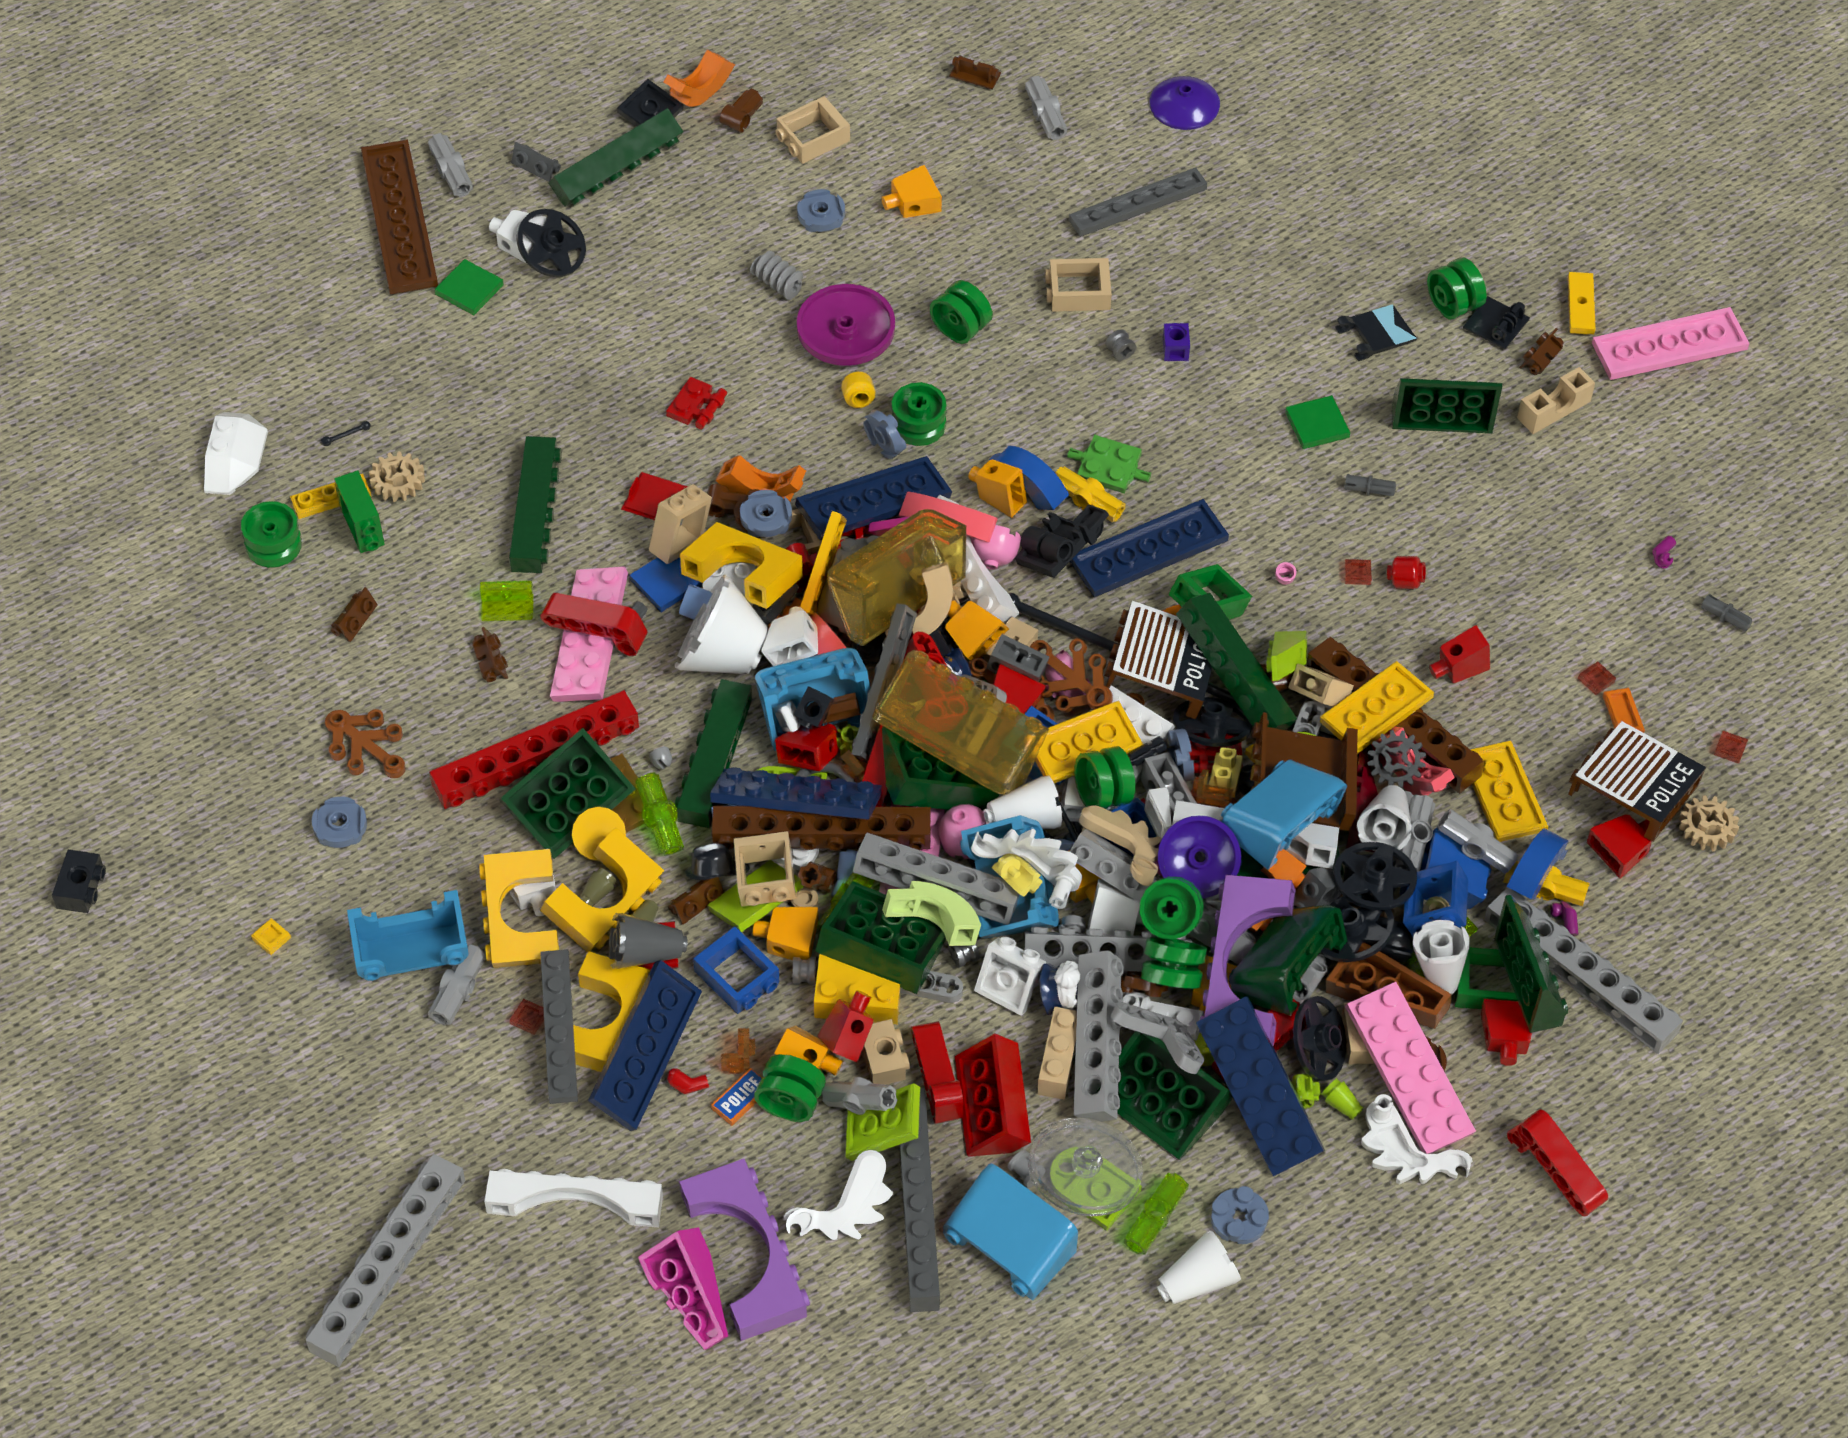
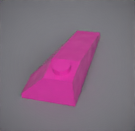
(686, 1275)

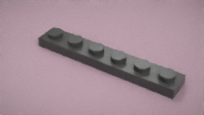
(1137, 202)
(892, 656)
(559, 1026)

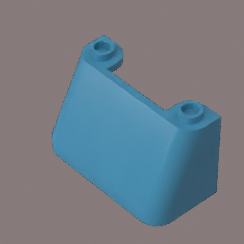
(830, 673)
(1282, 809)
(1032, 909)
(408, 939)
(1013, 1230)

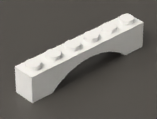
(983, 587)
(1312, 846)
(515, 1192)

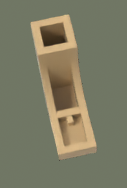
(940, 593)

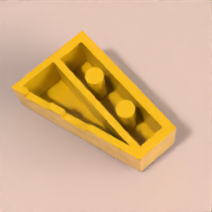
(840, 981)

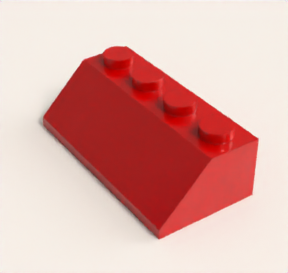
(993, 1097)

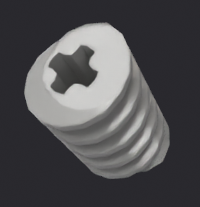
(777, 274)

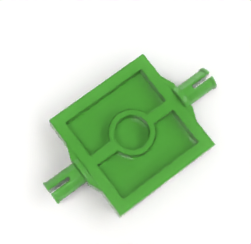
(1110, 463)

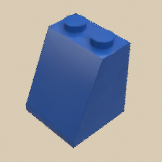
(1443, 850)

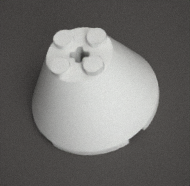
(724, 634)

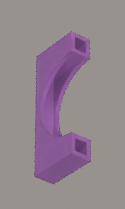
(1242, 906)
(733, 1193)

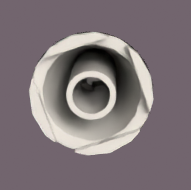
(1031, 800)
(1386, 819)
(1442, 952)
(1198, 1271)

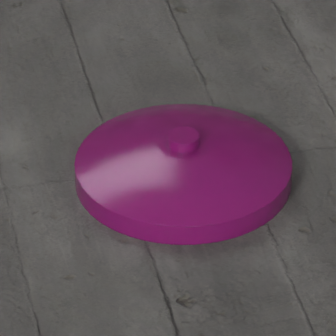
(846, 324)

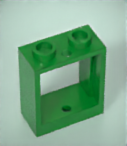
(359, 511)
(1219, 581)
(1474, 998)

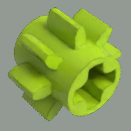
(846, 738)
(1306, 1089)

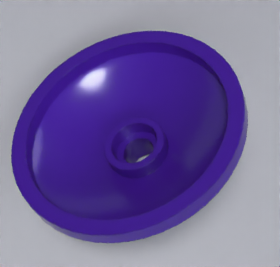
(1184, 103)
(1201, 834)

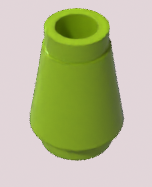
(1341, 1098)

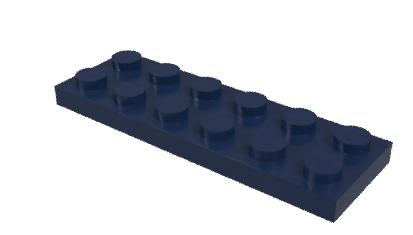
(872, 495)
(1149, 547)
(796, 793)
(645, 1046)
(1260, 1086)

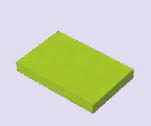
(729, 907)
(884, 1129)

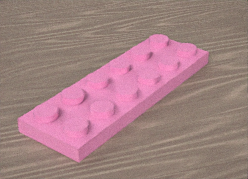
(1670, 343)
(585, 657)
(1410, 1069)

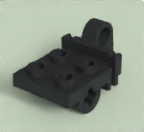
(1059, 540)

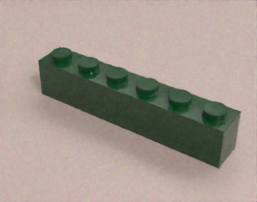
(616, 157)
(534, 505)
(1234, 662)
(714, 751)

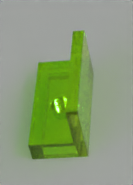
(507, 600)

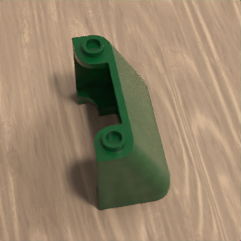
(1284, 953)

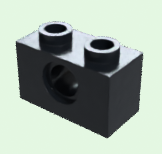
(78, 867)

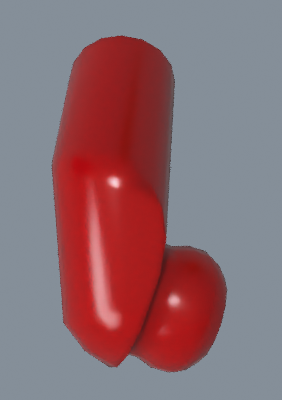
(684, 1083)

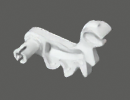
(1042, 854)
(1397, 1150)
(855, 1206)

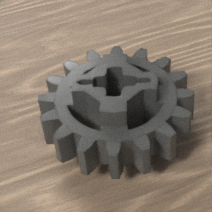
(1404, 749)

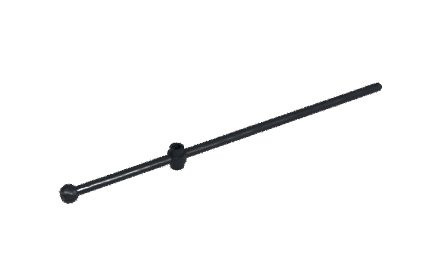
(1108, 644)

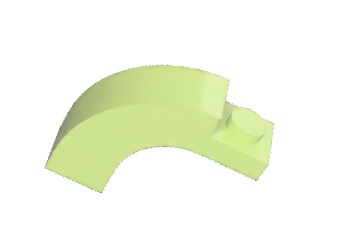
(938, 905)

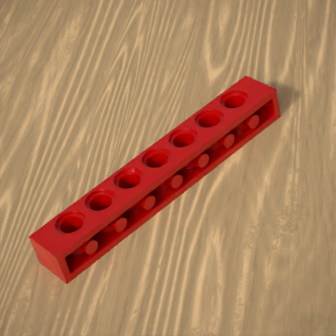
(521, 748)

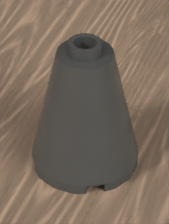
(643, 942)

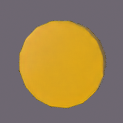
(592, 828)

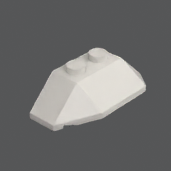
(233, 452)

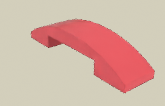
(978, 524)

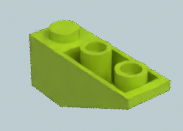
(1286, 652)

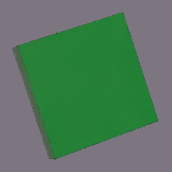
(469, 287)
(1317, 422)

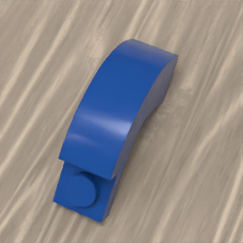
(1039, 479)
(1537, 863)

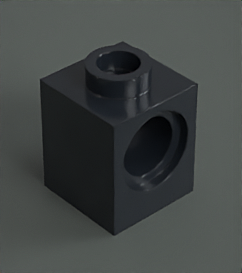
(813, 695)

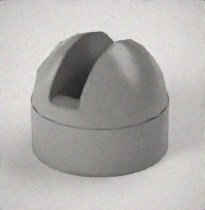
(660, 757)

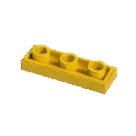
(1581, 303)
(317, 500)

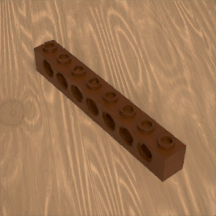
(1439, 745)
(834, 837)

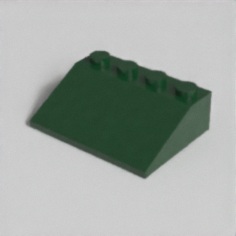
(1445, 405)
(926, 781)
(563, 788)
(884, 946)
(1528, 969)
(1163, 1098)

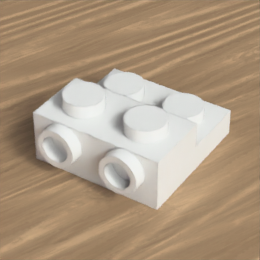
(1009, 974)

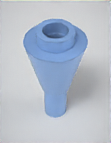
(845, 868)

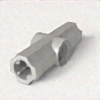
(1046, 108)
(450, 165)
(1421, 814)
(1477, 841)
(1312, 977)
(456, 986)
(859, 1095)

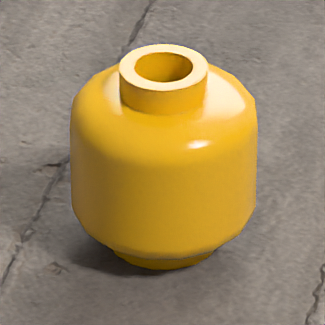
(858, 389)

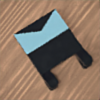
(1379, 328)

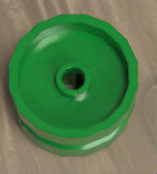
(1456, 288)
(961, 311)
(919, 413)
(271, 534)
(1104, 777)
(1155, 910)
(1173, 962)
(790, 1088)

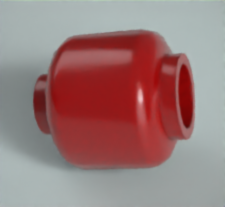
(1406, 572)

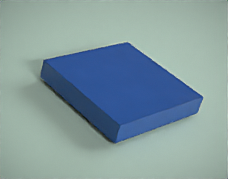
(662, 582)

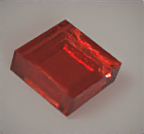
(1358, 572)
(1596, 678)
(1730, 747)
(528, 1016)

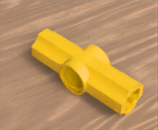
(1090, 492)
(1558, 886)

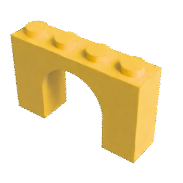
(723, 545)
(503, 874)
(588, 924)
(621, 984)

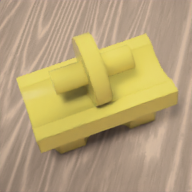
(1226, 769)
(1018, 874)

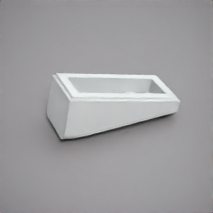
(785, 715)
(1158, 810)

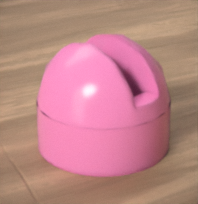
(1285, 569)

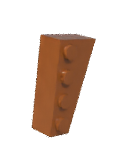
(1365, 976)

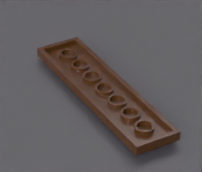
(399, 217)

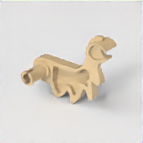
(1134, 837)

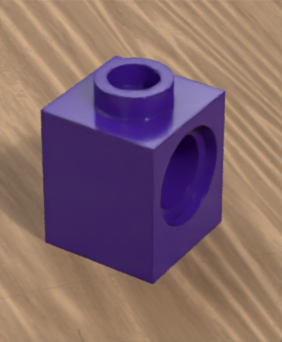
(1176, 342)

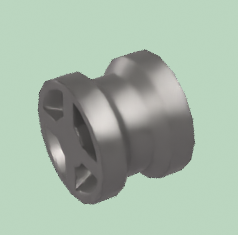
(1121, 345)
(963, 954)
(804, 970)

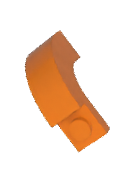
(703, 82)
(742, 477)

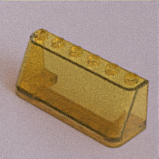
(890, 572)
(960, 723)

